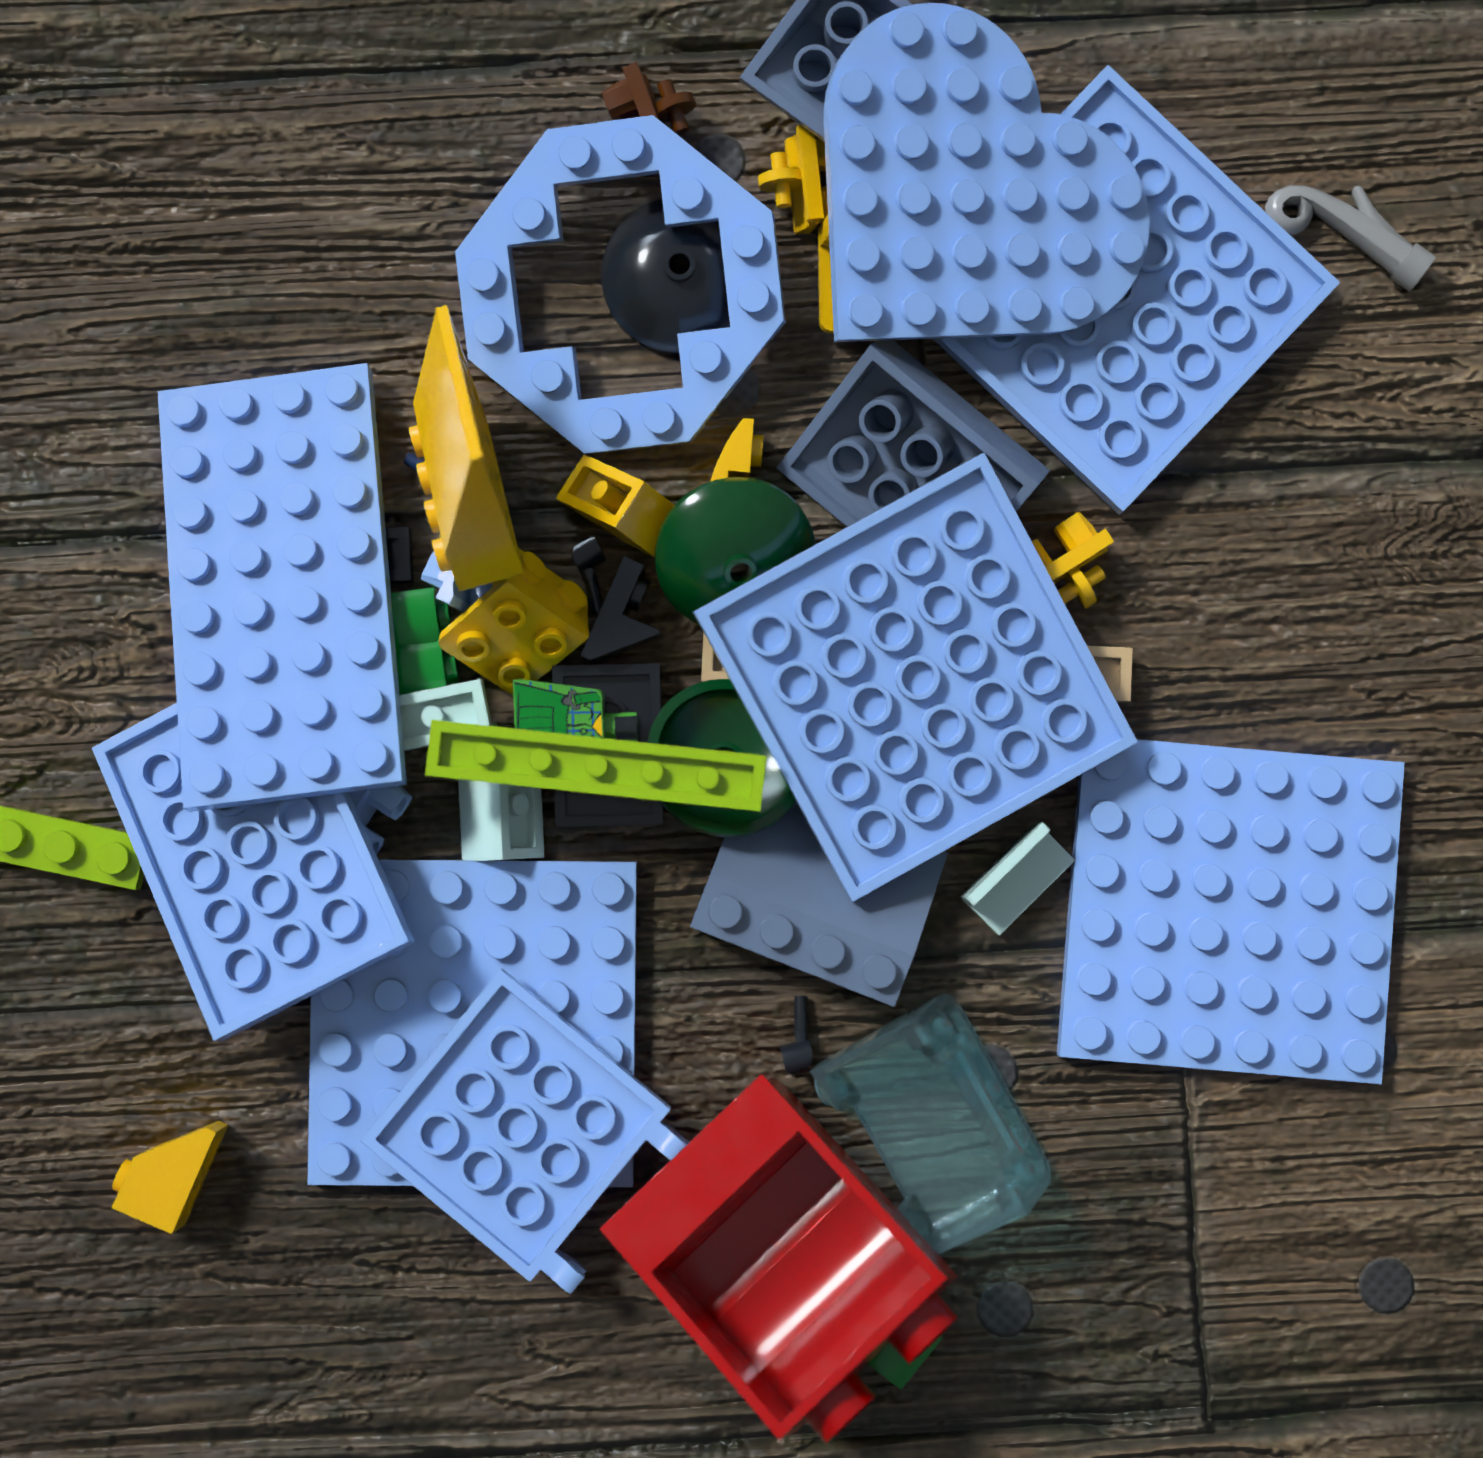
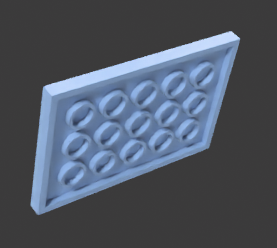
(253, 894)

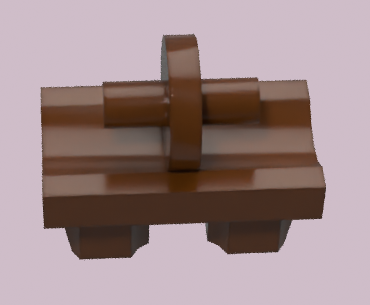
(636, 97)

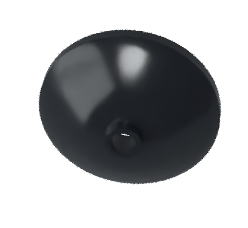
(651, 299)

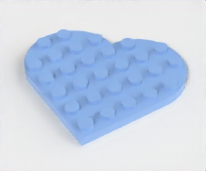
(960, 196)

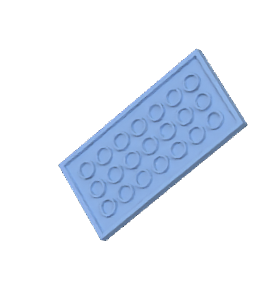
(280, 589)

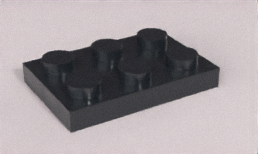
(625, 690)

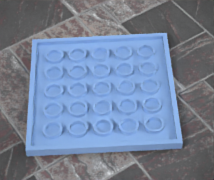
(1190, 331)
(916, 677)
(1232, 911)
(547, 923)

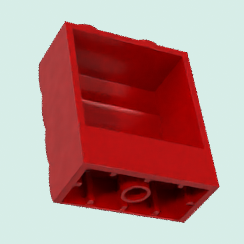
(783, 1261)

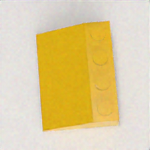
(460, 467)

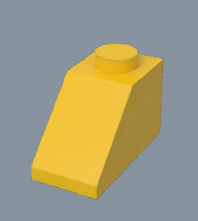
(616, 503)
(167, 1178)

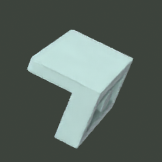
(452, 703)
(500, 821)
(1017, 878)

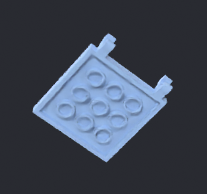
(519, 1128)

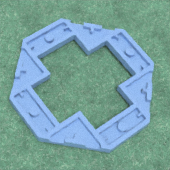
(530, 215)

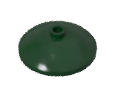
(725, 526)
(715, 719)

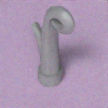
(1361, 227)

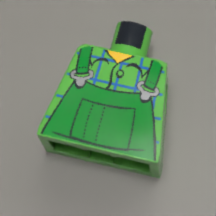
(569, 711)

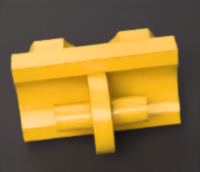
(797, 180)
(1082, 547)

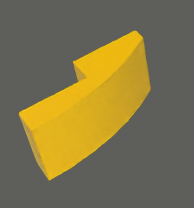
(740, 452)

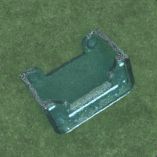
(940, 1123)

